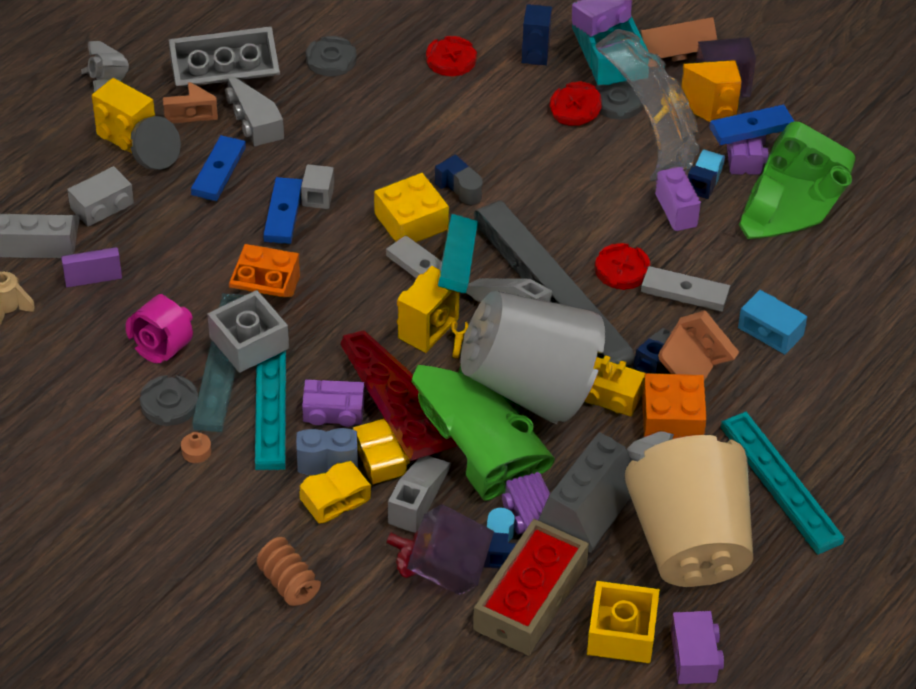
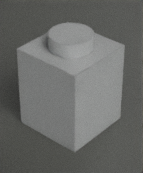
(317, 186)

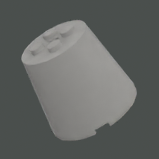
(534, 352)

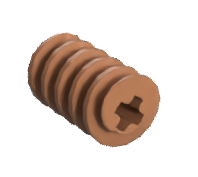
(287, 572)

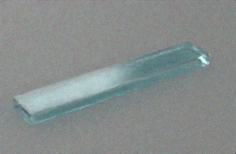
(215, 386)

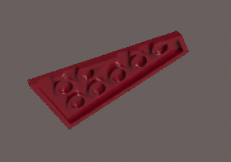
(394, 395)

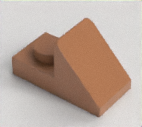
(194, 107)

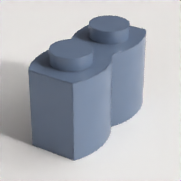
(321, 449)

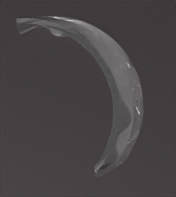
(661, 97)

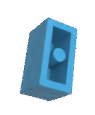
(772, 322)

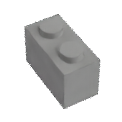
(100, 196)

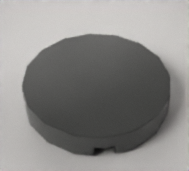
(331, 56)
(619, 100)
(155, 143)
(169, 400)

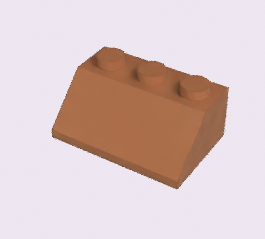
(678, 39)

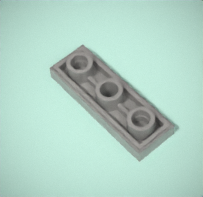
(412, 256)
(685, 288)

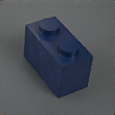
(536, 34)

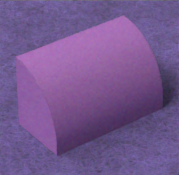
(91, 267)

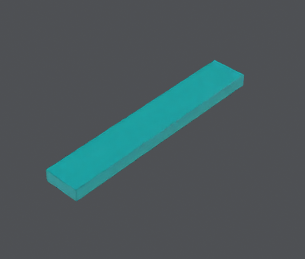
(458, 254)
(271, 414)
(783, 484)

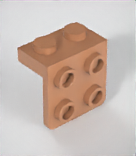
(696, 346)

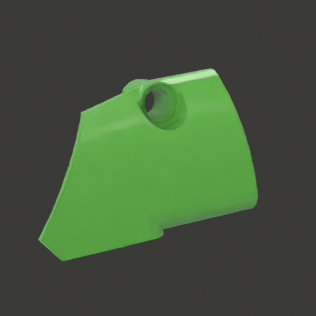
(798, 183)
(484, 426)

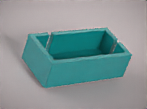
(602, 68)

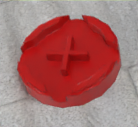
(451, 56)
(576, 103)
(622, 266)

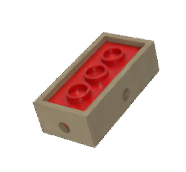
(530, 587)

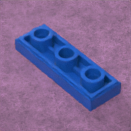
(750, 124)
(218, 168)
(283, 210)

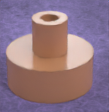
(196, 447)

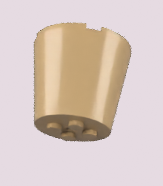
(694, 508)

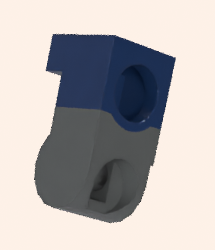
(460, 179)
(646, 355)

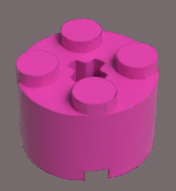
(160, 329)

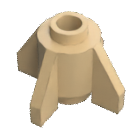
(13, 295)

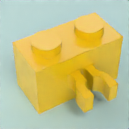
(616, 386)

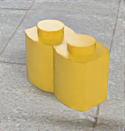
(380, 451)
(335, 491)

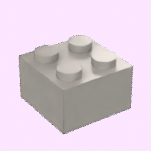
(248, 331)

